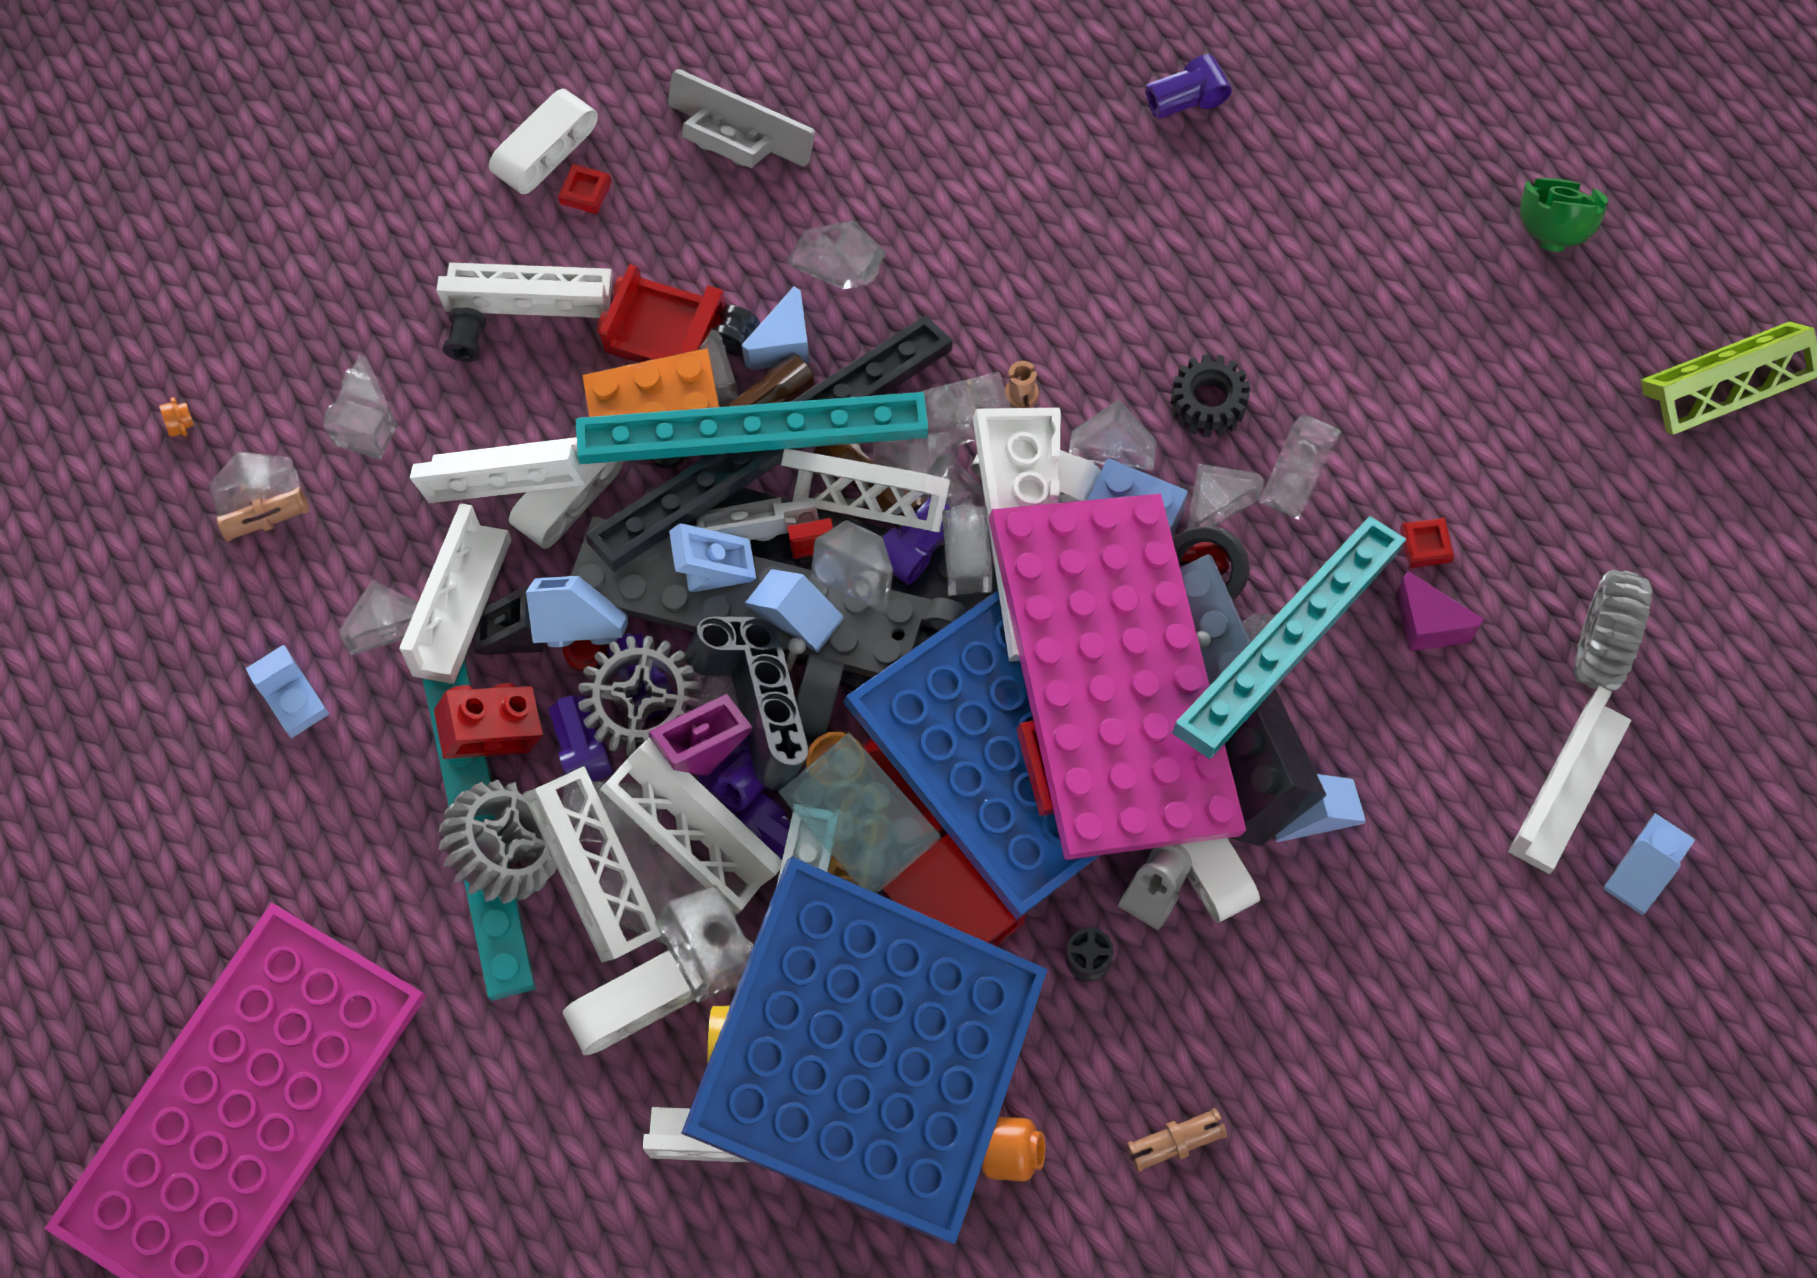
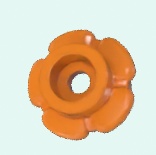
(176, 418)

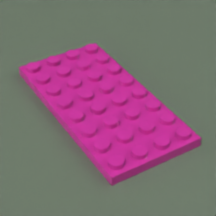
(1110, 673)
(238, 1107)

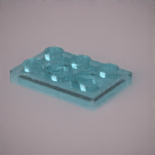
(859, 815)

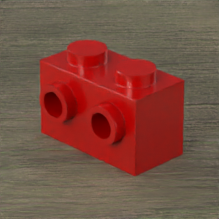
(487, 721)

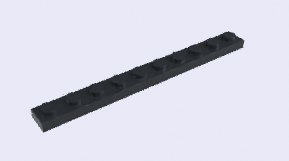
(721, 475)

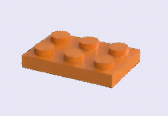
(653, 386)

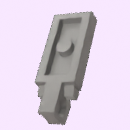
(759, 519)

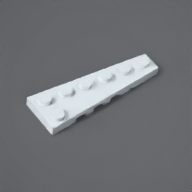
(1017, 469)

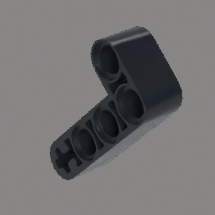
(755, 660)

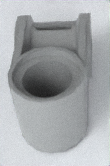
(1157, 885)

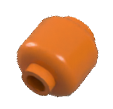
(1014, 1150)

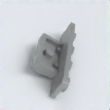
(735, 124)

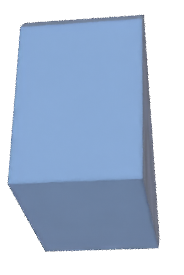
(778, 335)
(795, 607)
(1335, 811)

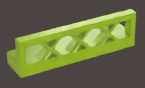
(1724, 364)

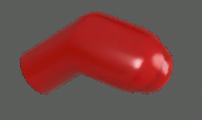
(1204, 548)

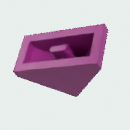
(1433, 617)
(702, 736)

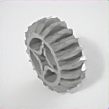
(1613, 630)
(618, 692)
(485, 847)

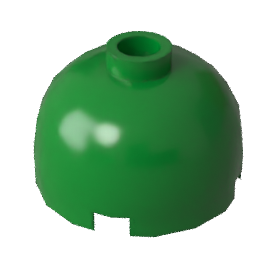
(1560, 213)

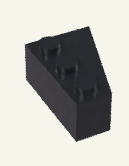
(1271, 772)

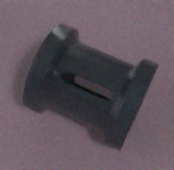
(464, 334)

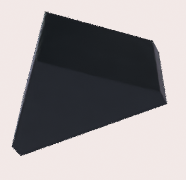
(506, 627)

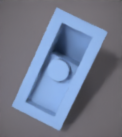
(711, 557)
(287, 691)
(1649, 864)

